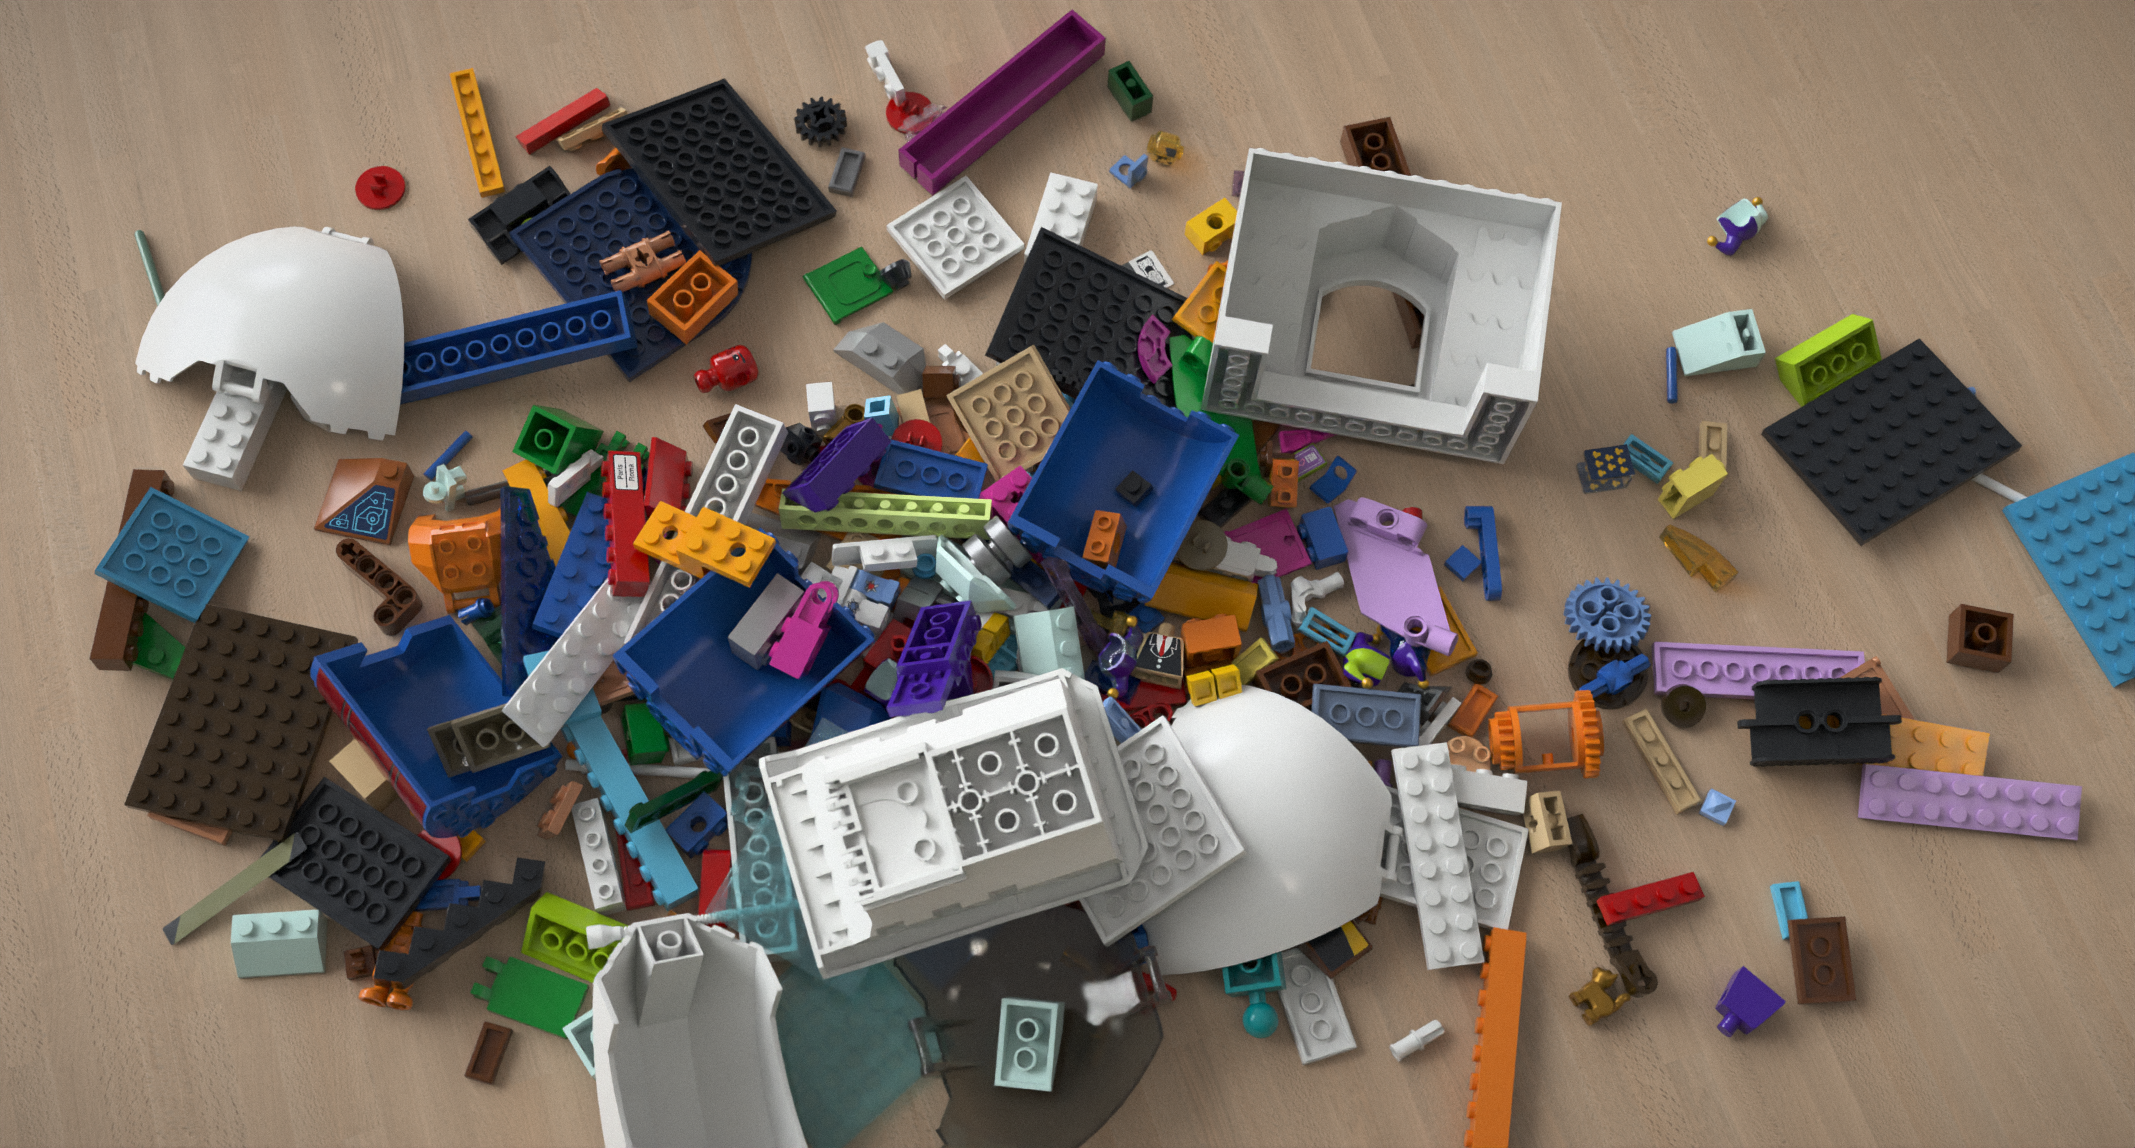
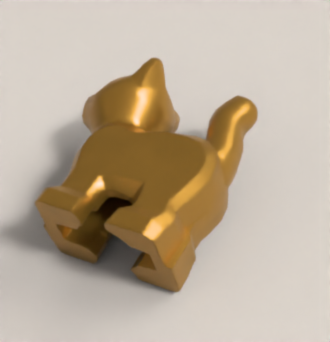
(1596, 998)

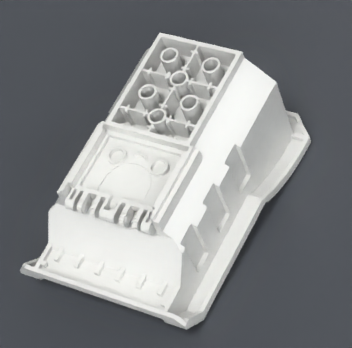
(993, 822)

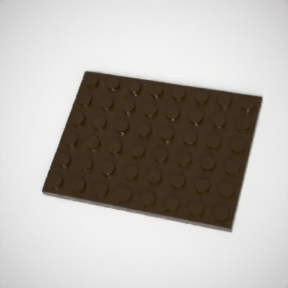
(238, 725)

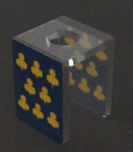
(1605, 469)

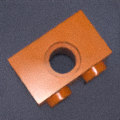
(1105, 539)

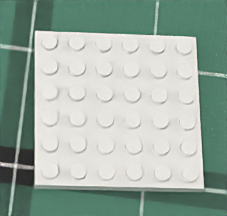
(1182, 826)

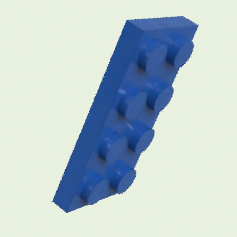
(927, 472)

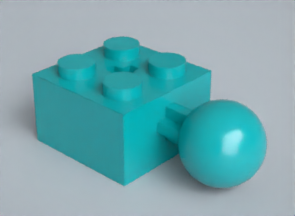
(1259, 1018)

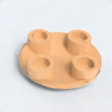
(1469, 753)

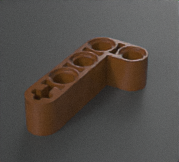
(376, 580)

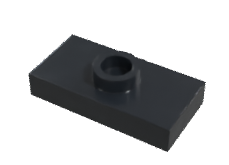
(1224, 506)

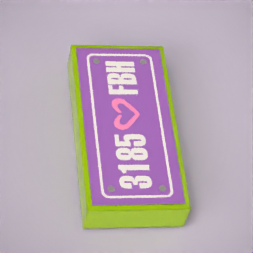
(1309, 461)

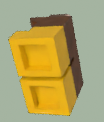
(1212, 679)

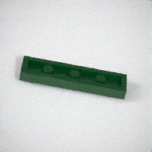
(671, 801)

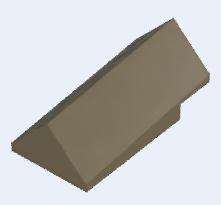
(480, 741)

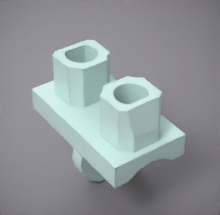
(446, 487)

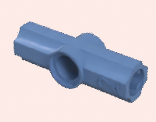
(1276, 613)

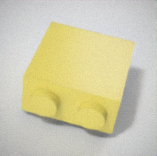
(1692, 485)

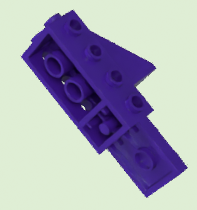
(936, 659)

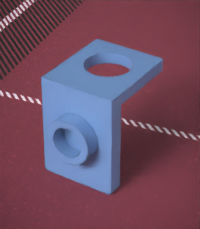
(1136, 171)

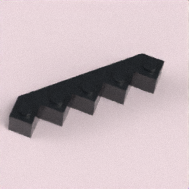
(462, 927)

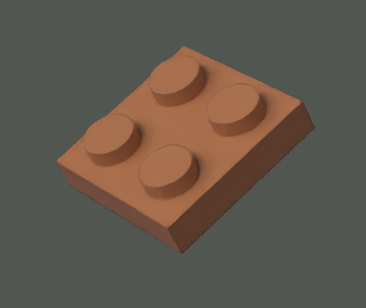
(562, 803)

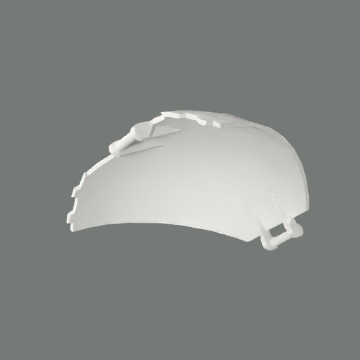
(296, 312)
(1306, 817)

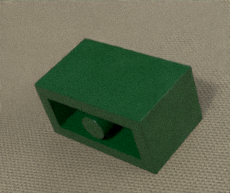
(1130, 91)

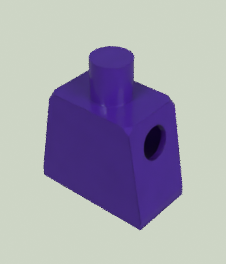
(1746, 1003)

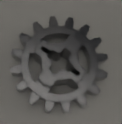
(820, 121)

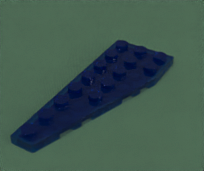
(524, 581)

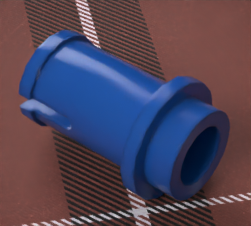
(480, 609)

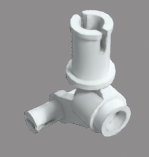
(1304, 590)

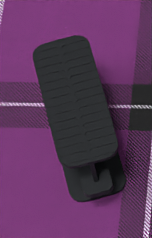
(1856, 702)

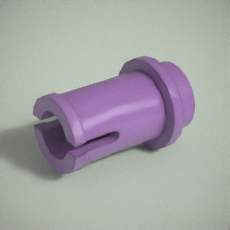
(1383, 769)

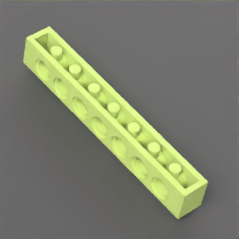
(893, 515)

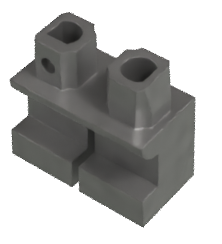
(919, 594)

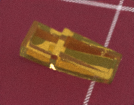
(1698, 557)

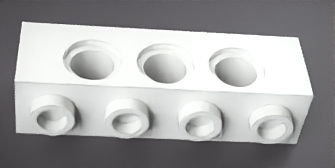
(598, 857)

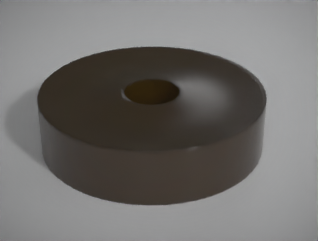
(1695, 705)

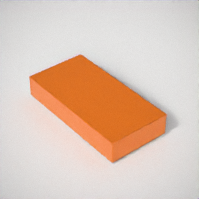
(1473, 710)

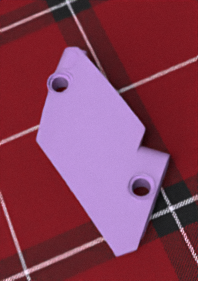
(1392, 574)

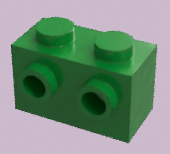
(643, 735)

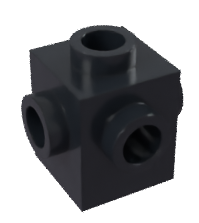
(801, 444)

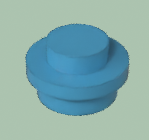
(925, 566)

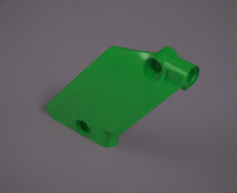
(1189, 375)

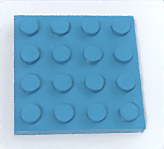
(172, 555)

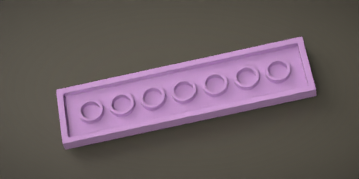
(1733, 669)
(1969, 801)

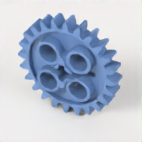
(1616, 629)

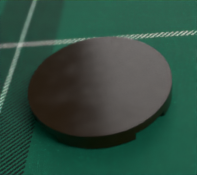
(1585, 664)

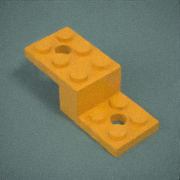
(705, 543)

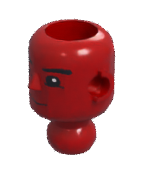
(728, 370)

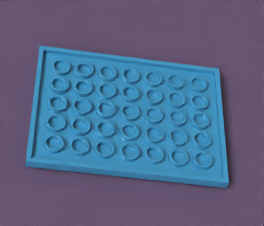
(2086, 552)

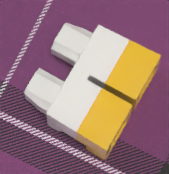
(991, 636)

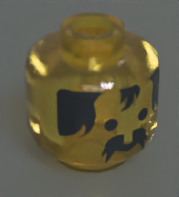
(1165, 148)

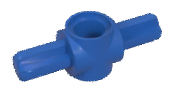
(1616, 676)

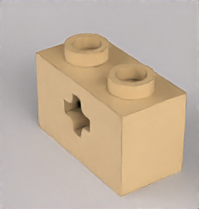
(1546, 822)

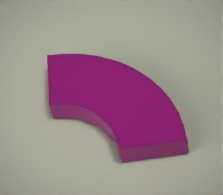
(1152, 349)

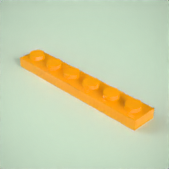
(477, 132)

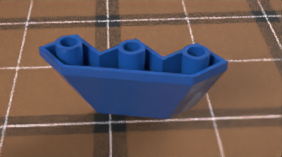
(848, 709)

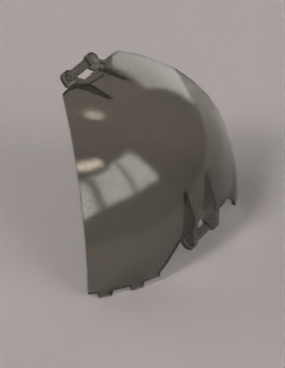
(1105, 1037)

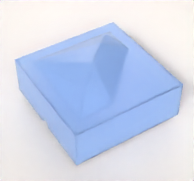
(1717, 807)

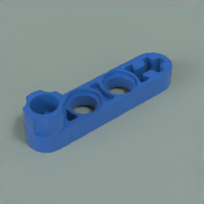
(1484, 520)

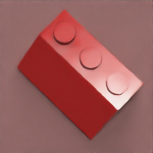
(667, 476)

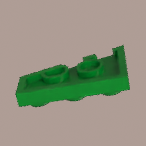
(158, 649)

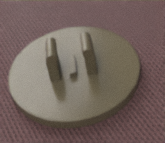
(1203, 546)

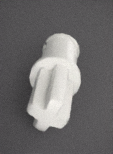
(1417, 1040)

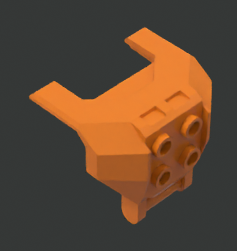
(459, 556)

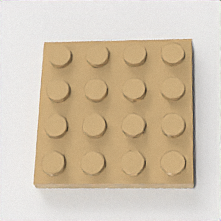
(1012, 412)

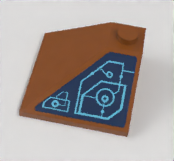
(365, 499)

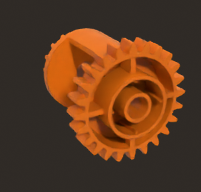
(1584, 729)

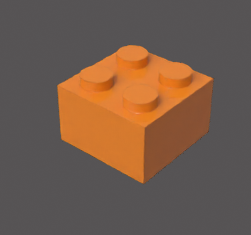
(1210, 640)

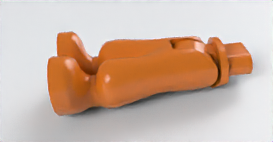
(398, 998)

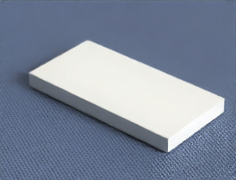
(1313, 1010)

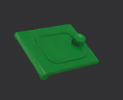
(844, 287)

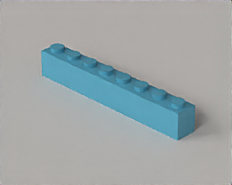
(620, 792)

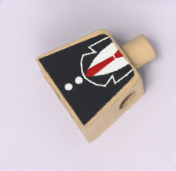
(1161, 658)

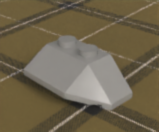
(885, 356)

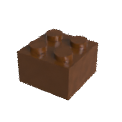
(1980, 638)

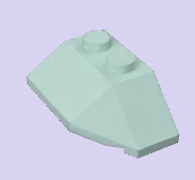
(967, 581)

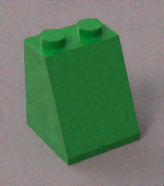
(555, 438)

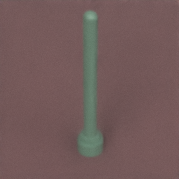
(149, 266)

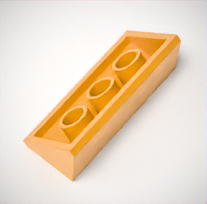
(1204, 595)

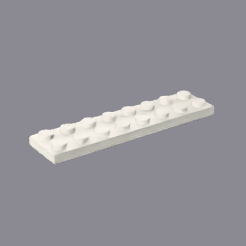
(573, 665)
(1437, 856)

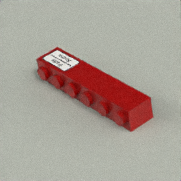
(626, 519)

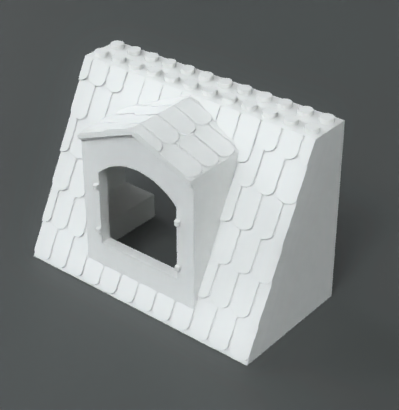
(1457, 252)

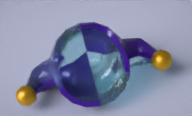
(1120, 657)

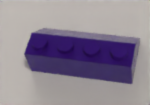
(838, 466)

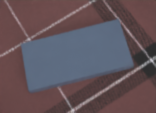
(1370, 714)

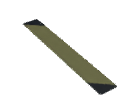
(234, 888)

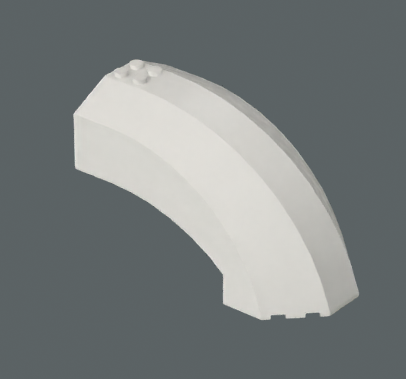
(690, 1042)

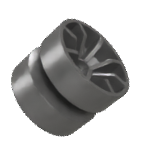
(991, 557)

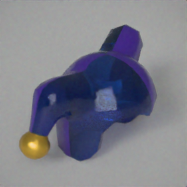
(1407, 659)

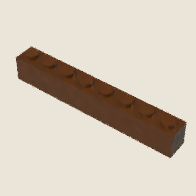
(122, 610)

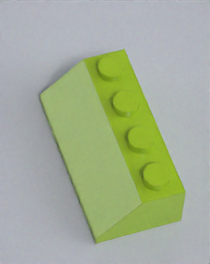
(1829, 358)
(559, 936)

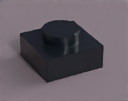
(1134, 488)

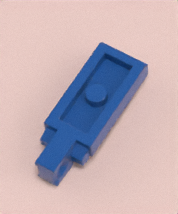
(448, 892)

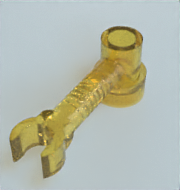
(1116, 624)

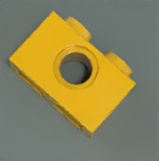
(1199, 228)

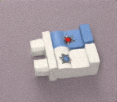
(866, 596)

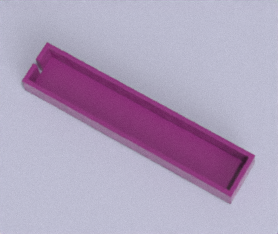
(1001, 102)

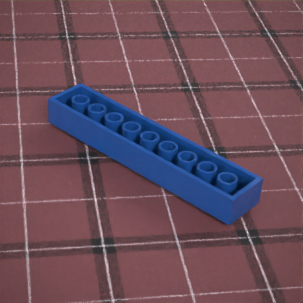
(517, 346)

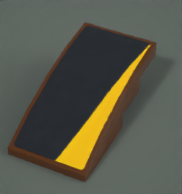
(1337, 948)

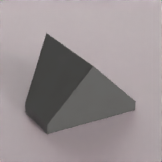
(1430, 698)

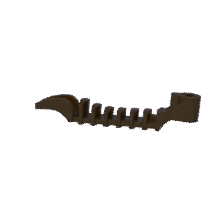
(1627, 961)

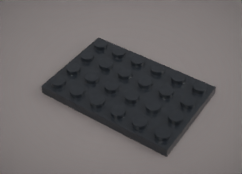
(358, 864)

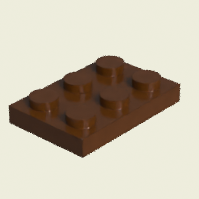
(1821, 960)

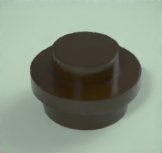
(1479, 671)

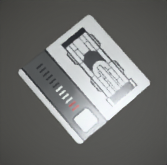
(1150, 267)

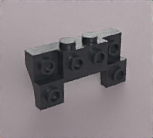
(511, 210)

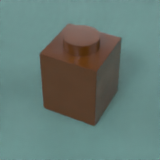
(940, 381)

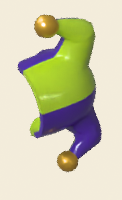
(1364, 662)

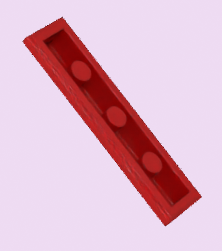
(563, 120)

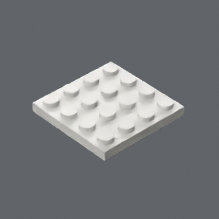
(955, 237)

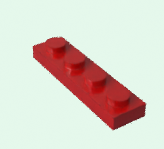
(1650, 898)

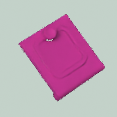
(1269, 536)

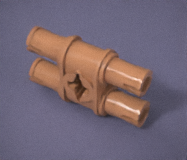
(646, 252)

